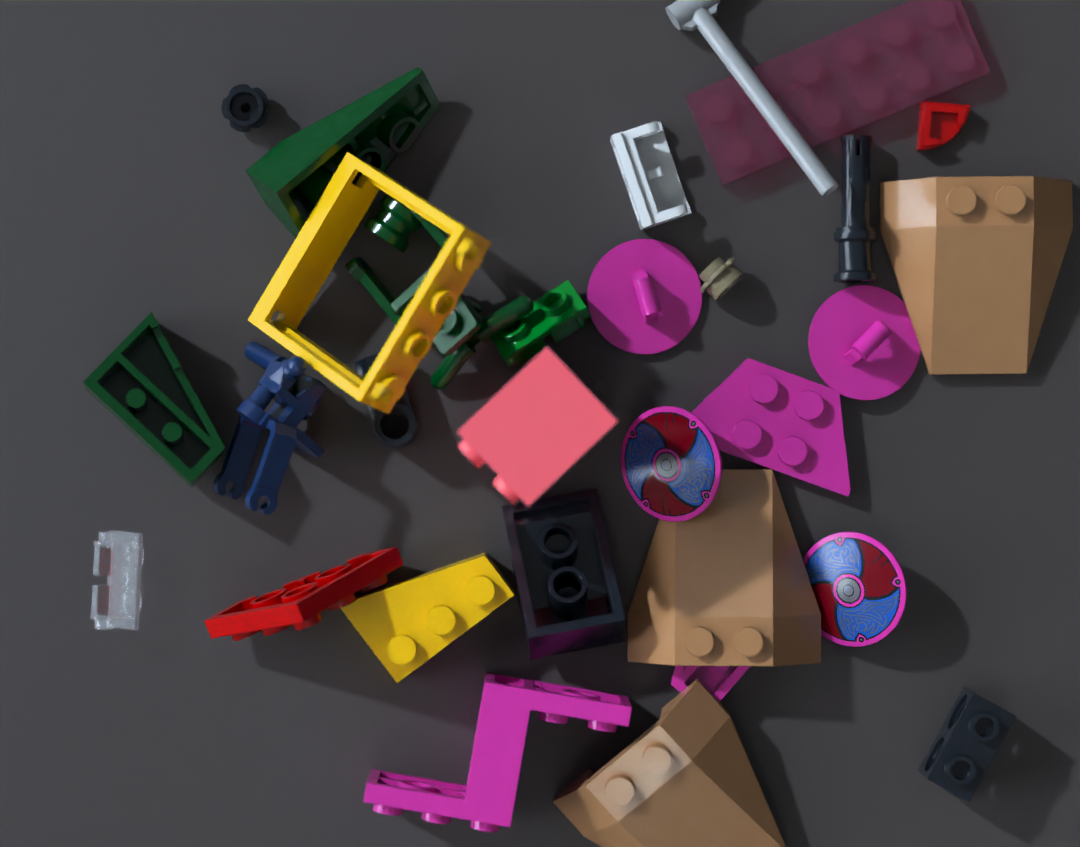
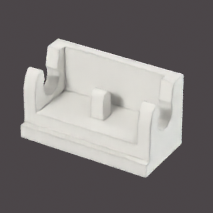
(650, 175)

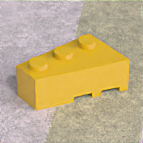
(427, 612)

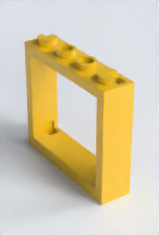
(314, 257)

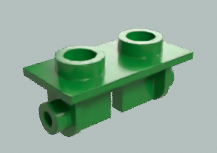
(555, 313)

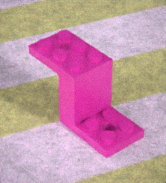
(496, 752)

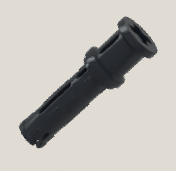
(855, 233)

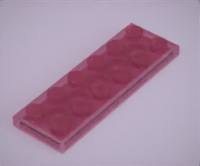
(840, 83)

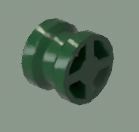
(394, 223)

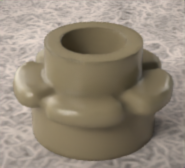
(719, 277)

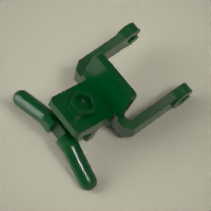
(461, 329)

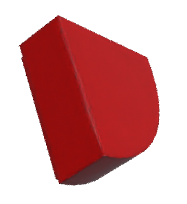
(939, 123)

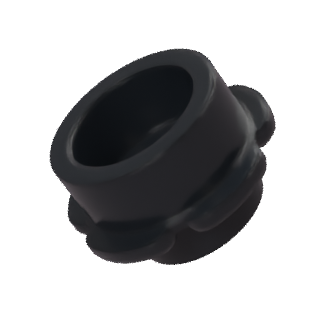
(242, 95)

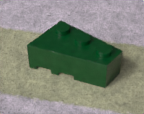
(154, 401)

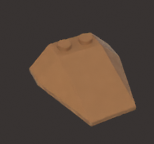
(976, 264)
(727, 585)
(676, 785)

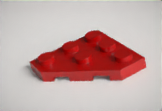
(305, 598)

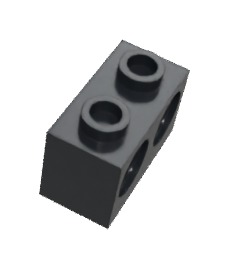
(966, 744)

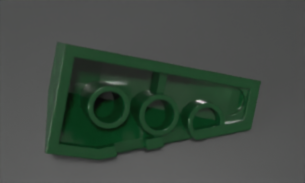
(370, 128)

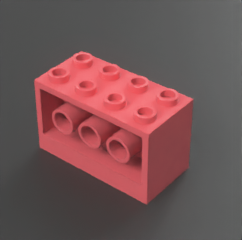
(535, 428)

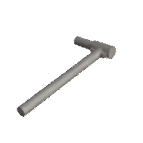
(700, 15)

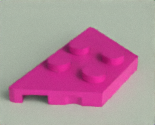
(780, 424)

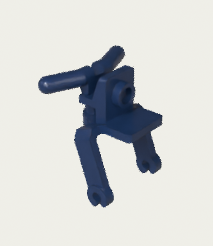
(295, 400)

